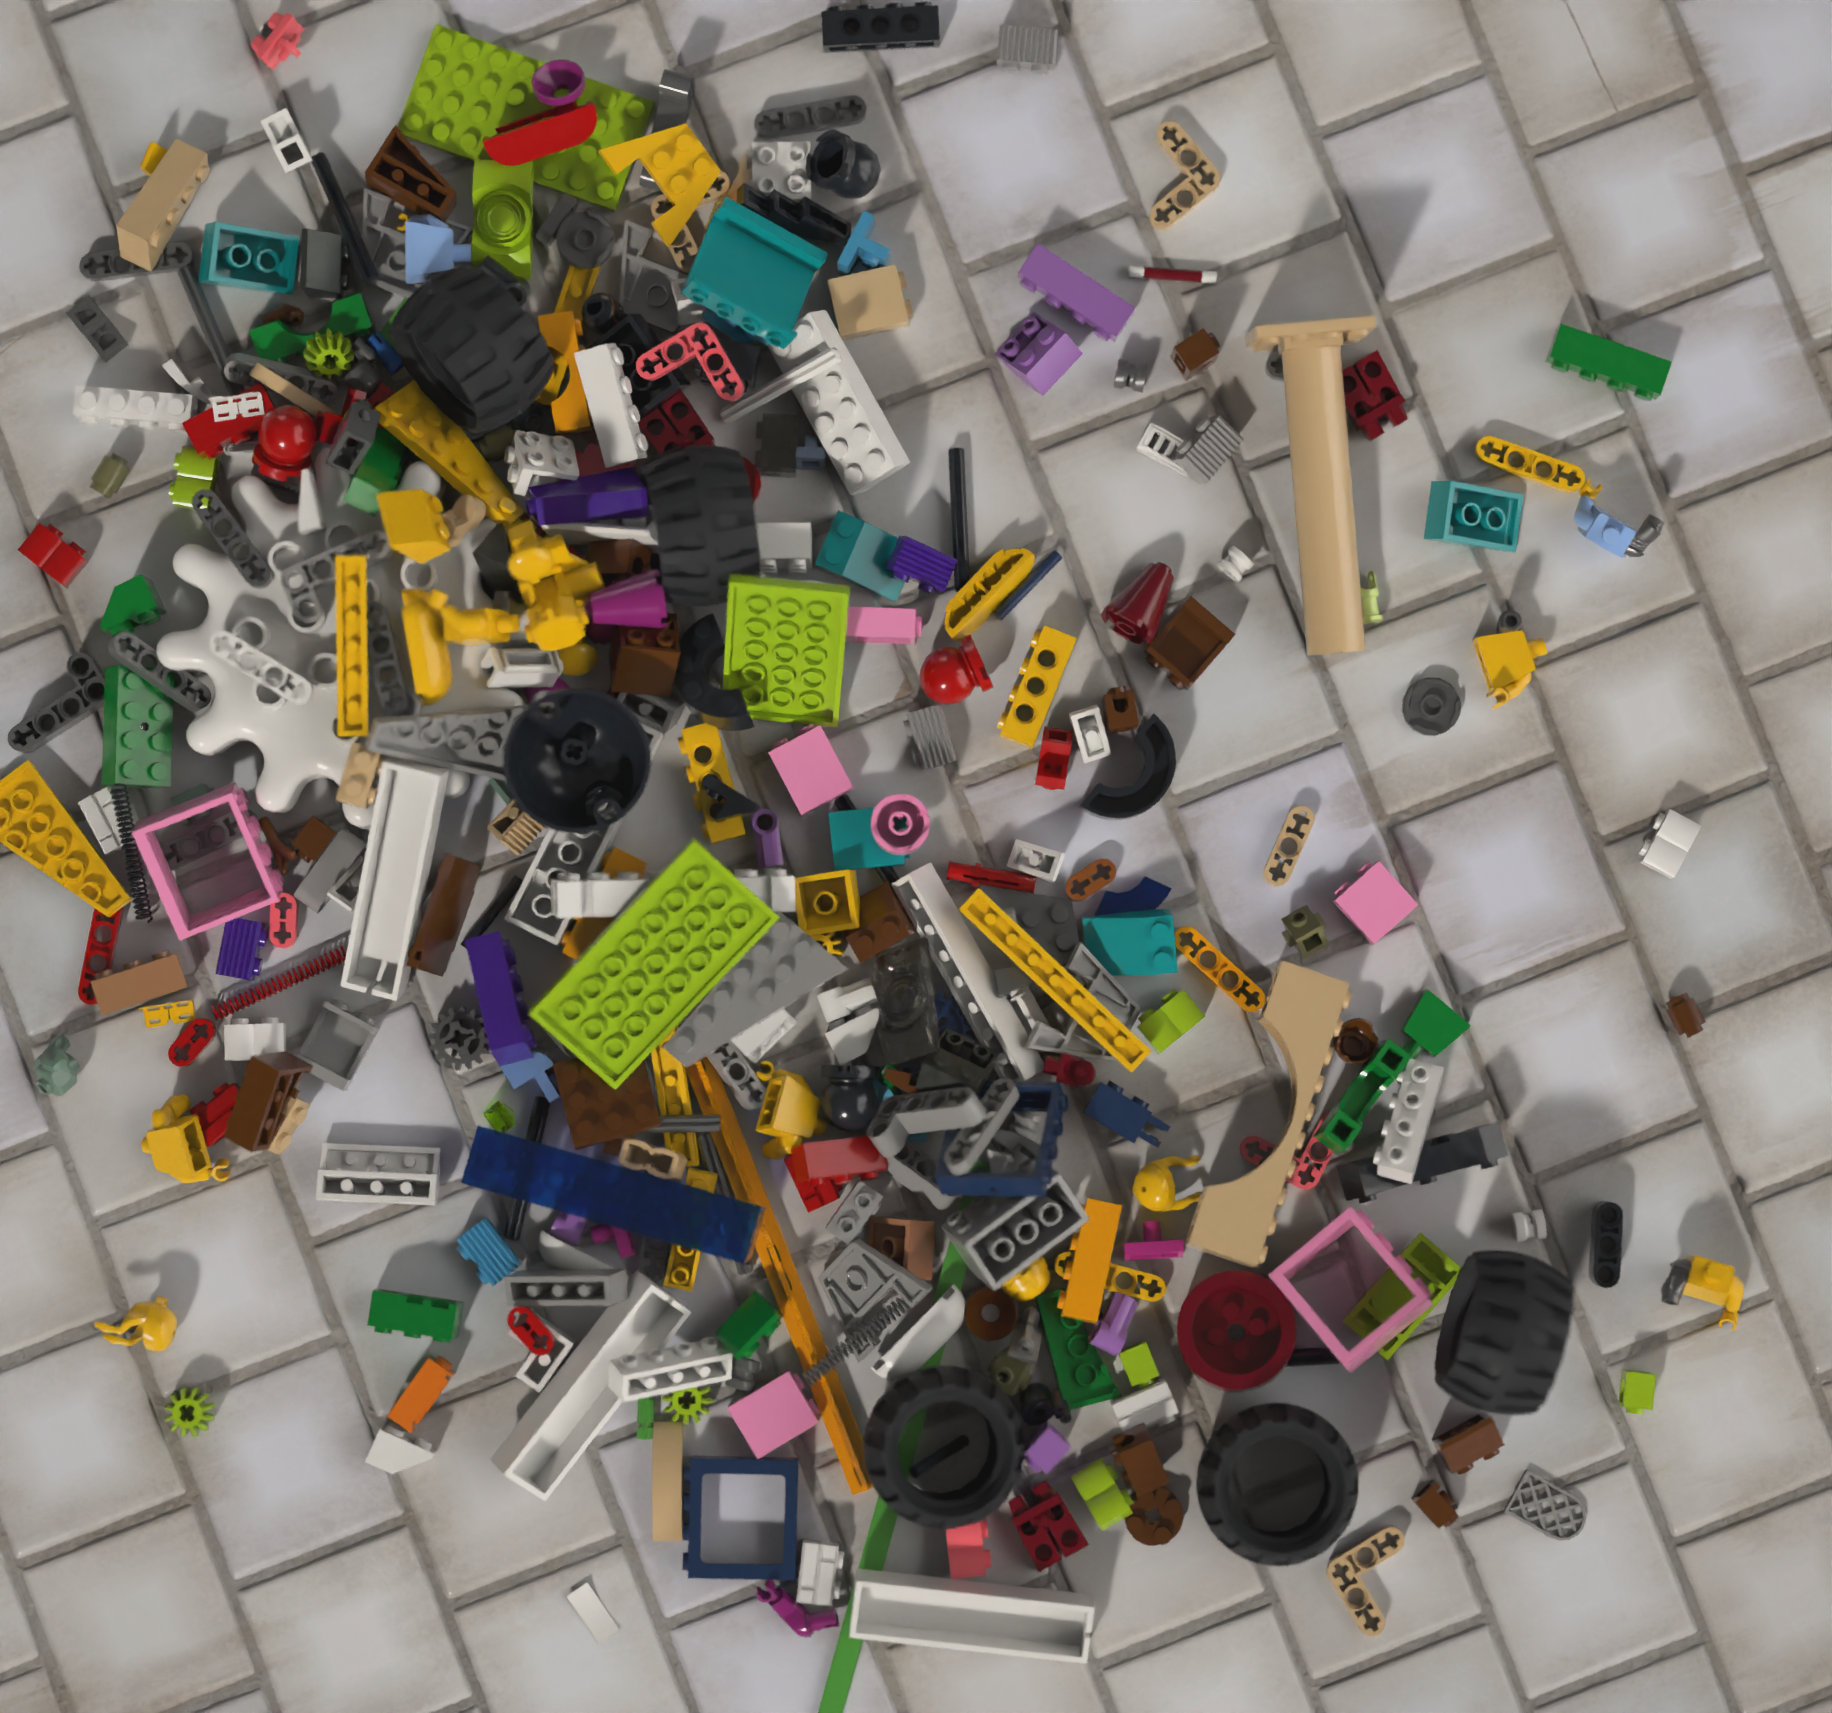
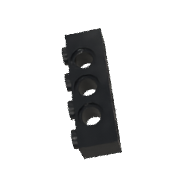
(867, 39)

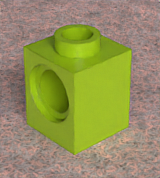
(1139, 1365)
(1637, 1391)

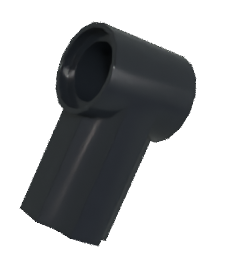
(505, 277)

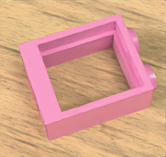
(882, 625)

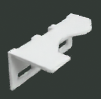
(232, 408)

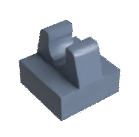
(811, 456)

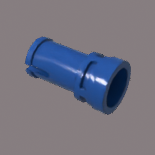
(386, 353)

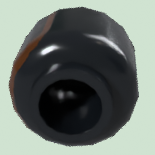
(602, 312)

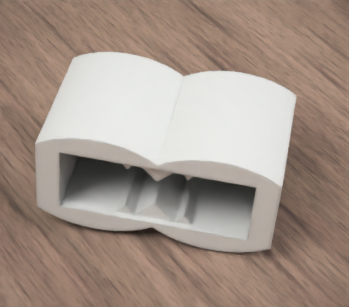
(1669, 843)
(247, 1039)

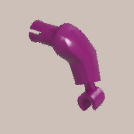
(794, 1613)

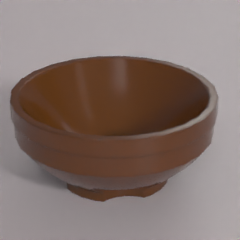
(990, 1330)

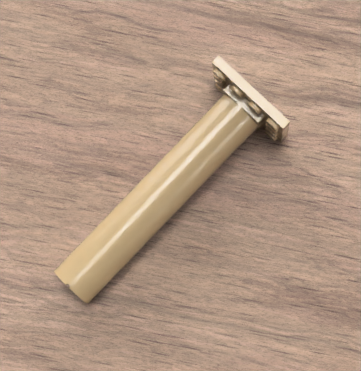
(1321, 475)

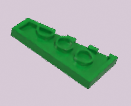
(1075, 1361)

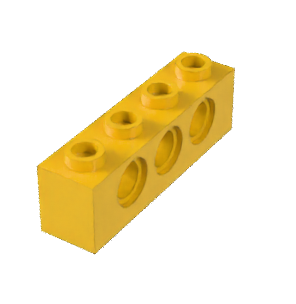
(1060, 646)
(709, 737)

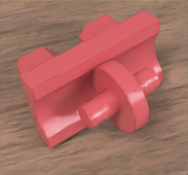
(280, 42)

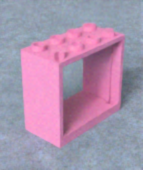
(165, 883)
(1389, 1328)

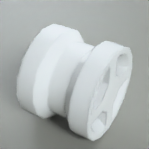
(1235, 564)

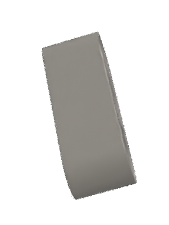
(329, 869)
(907, 1171)

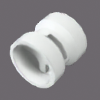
(1528, 1225)

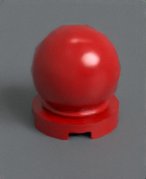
(285, 443)
(952, 673)

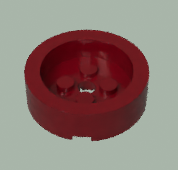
(1242, 1300)

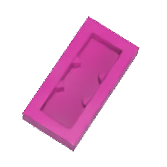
(623, 1238)
(1153, 1246)

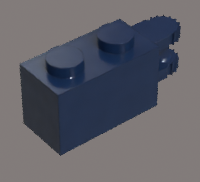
(1122, 1114)

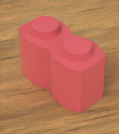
(966, 1550)

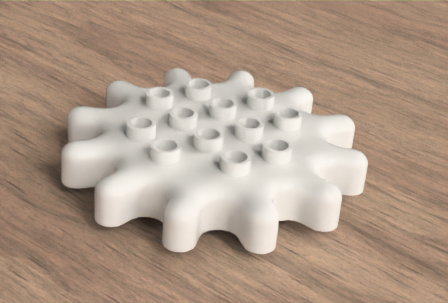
(303, 739)

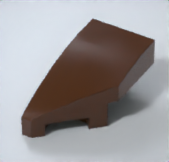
(902, 1080)

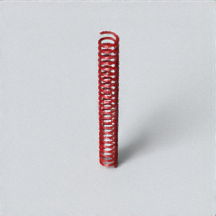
(281, 985)

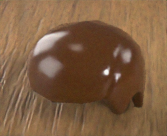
(1356, 1041)

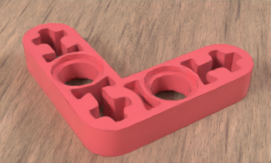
(690, 350)
(1300, 1165)

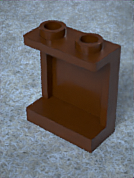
(1188, 644)

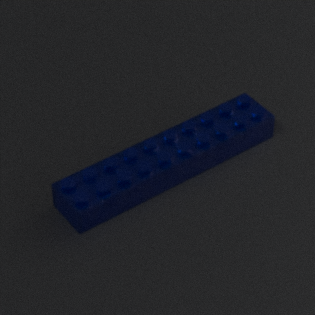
(613, 1195)

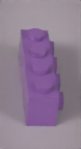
(1076, 293)

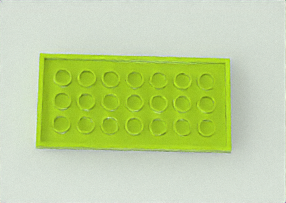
(476, 86)
(653, 963)

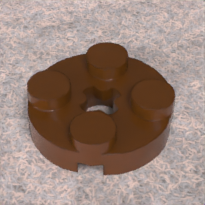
(1160, 1531)

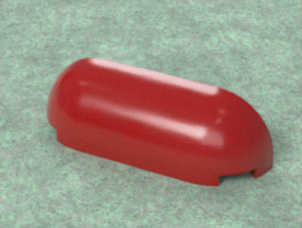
(541, 134)

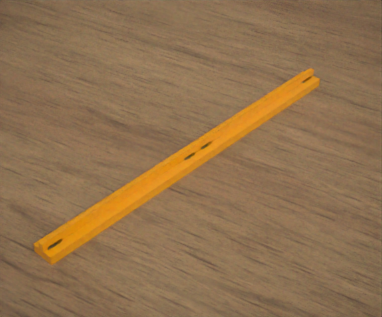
(793, 1302)

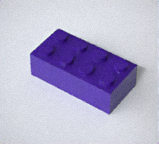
(499, 998)

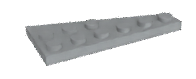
(454, 740)
(762, 983)

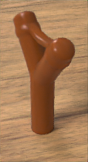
(281, 851)

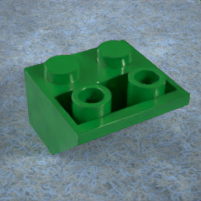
(132, 605)
(748, 1324)

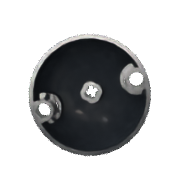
(560, 785)

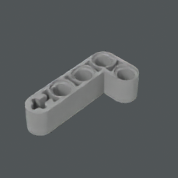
(312, 581)
(922, 1113)

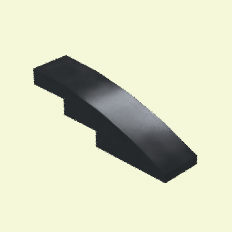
(801, 218)

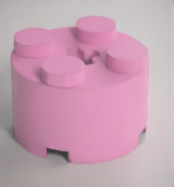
(900, 841)

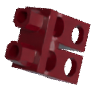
(1372, 394)
(683, 417)
(1042, 1518)

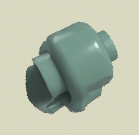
(56, 1068)

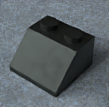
(323, 264)

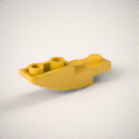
(683, 1261)

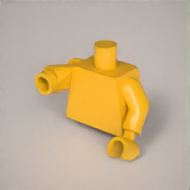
(787, 1111)
(179, 1144)

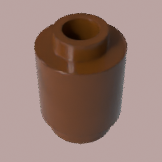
(1685, 1015)

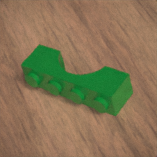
(276, 341)
(1370, 1082)

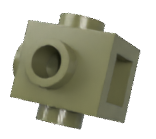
(1304, 931)
(1009, 1373)

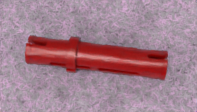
(990, 877)

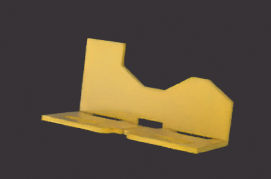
(163, 1014)

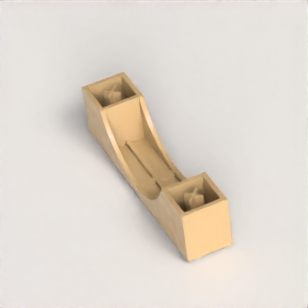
(1302, 1019)

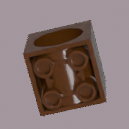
(644, 658)

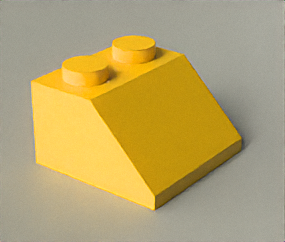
(414, 523)
(827, 902)

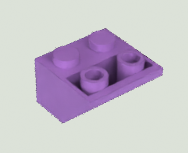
(1039, 353)

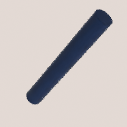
(1031, 581)

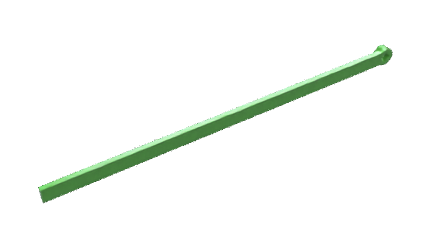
(884, 1517)

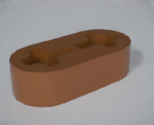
(1094, 886)

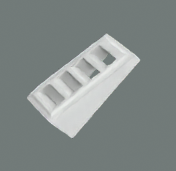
(1153, 453)
(310, 510)

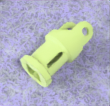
(1369, 601)

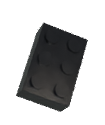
(634, 339)

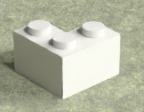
(539, 1369)

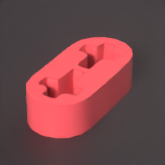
(291, 921)

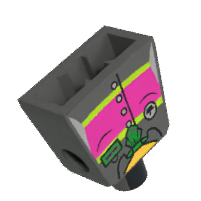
(359, 423)

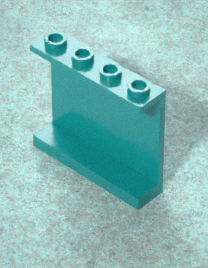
(753, 272)

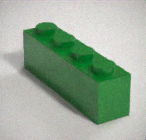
(1608, 362)
(376, 472)

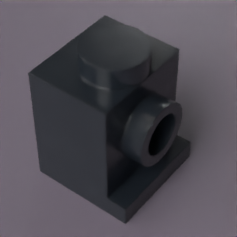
(535, 411)

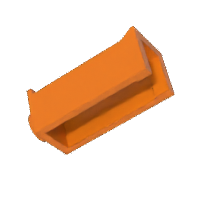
(422, 1393)

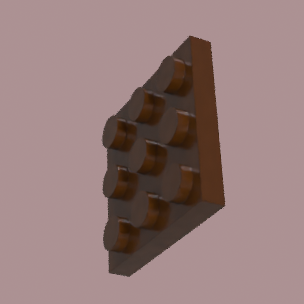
(600, 1112)

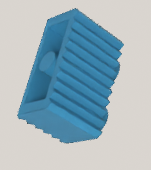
(488, 1251)

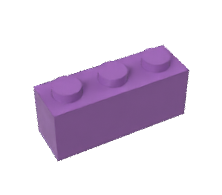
(1045, 1448)

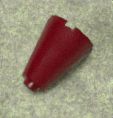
(1141, 604)

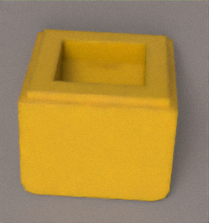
(152, 158)

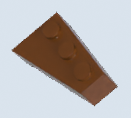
(409, 179)
(263, 1097)

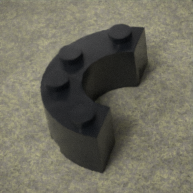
(711, 705)
(1149, 788)

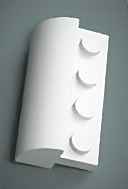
(379, 1174)

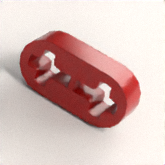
(186, 1038)
(536, 1325)

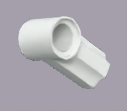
(841, 1001)

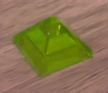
(500, 1117)

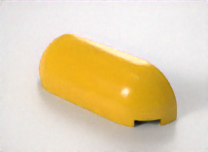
(987, 591)
(426, 647)

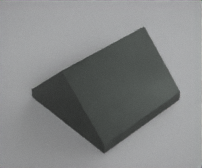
(493, 560)

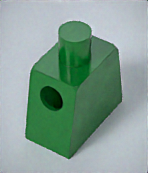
(1431, 1026)

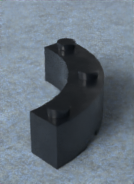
(1439, 1155)

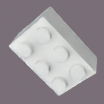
(785, 547)

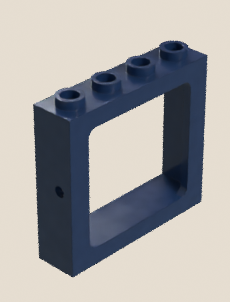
(1032, 1098)
(693, 1503)

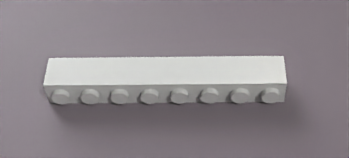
(967, 973)

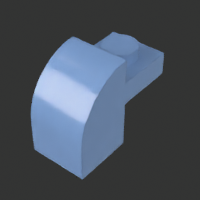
(534, 1068)

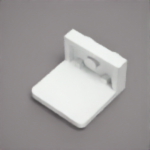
(539, 455)

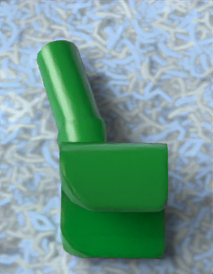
(882, 1080)

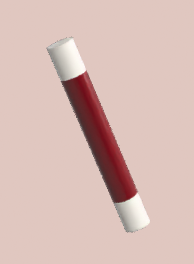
(1172, 274)

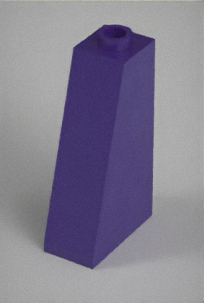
(589, 498)

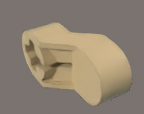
(463, 517)

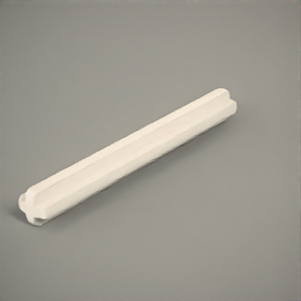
(780, 385)

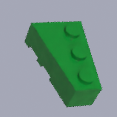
(415, 1315)

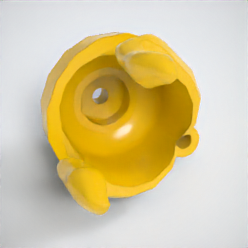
(1156, 1187)
(1029, 1281)
(154, 1325)

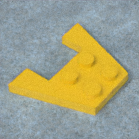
(676, 165)

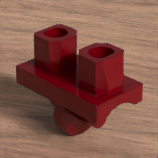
(1070, 1070)

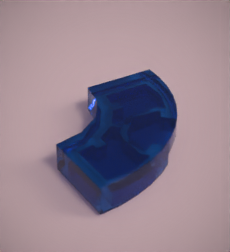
(1145, 896)

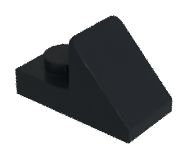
(735, 804)

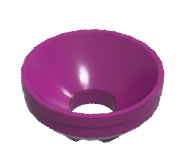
(557, 76)

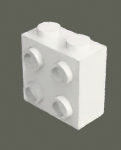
(780, 168)

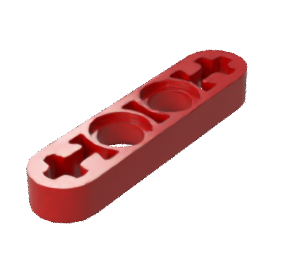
(95, 947)

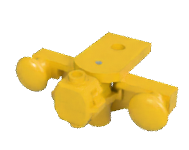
(556, 602)

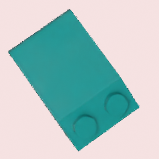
(248, 258)
(1473, 516)
(860, 555)
(1133, 942)

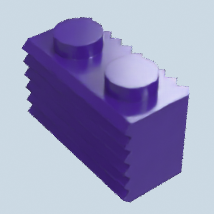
(921, 564)
(241, 949)

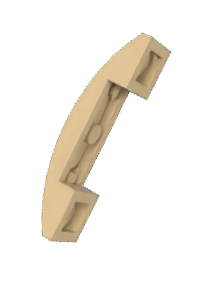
(667, 1481)

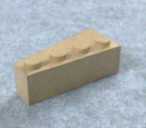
(161, 204)

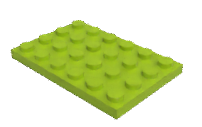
(786, 648)

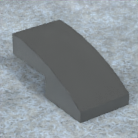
(97, 328)

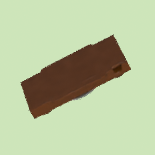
(443, 915)

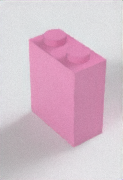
(810, 769)
(774, 1413)

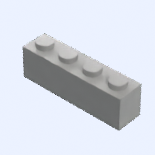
(566, 1287)

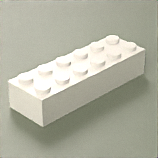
(842, 407)

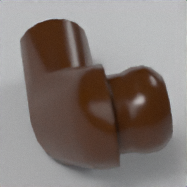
(285, 313)

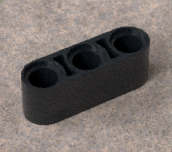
(1613, 1257)

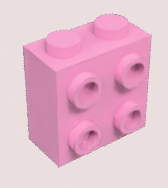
(1374, 901)

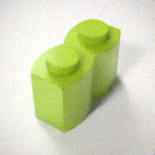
(193, 476)
(1170, 1021)
(1102, 1495)

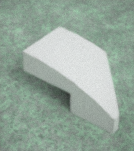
(196, 387)

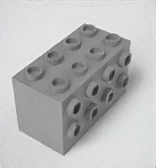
(1010, 1232)

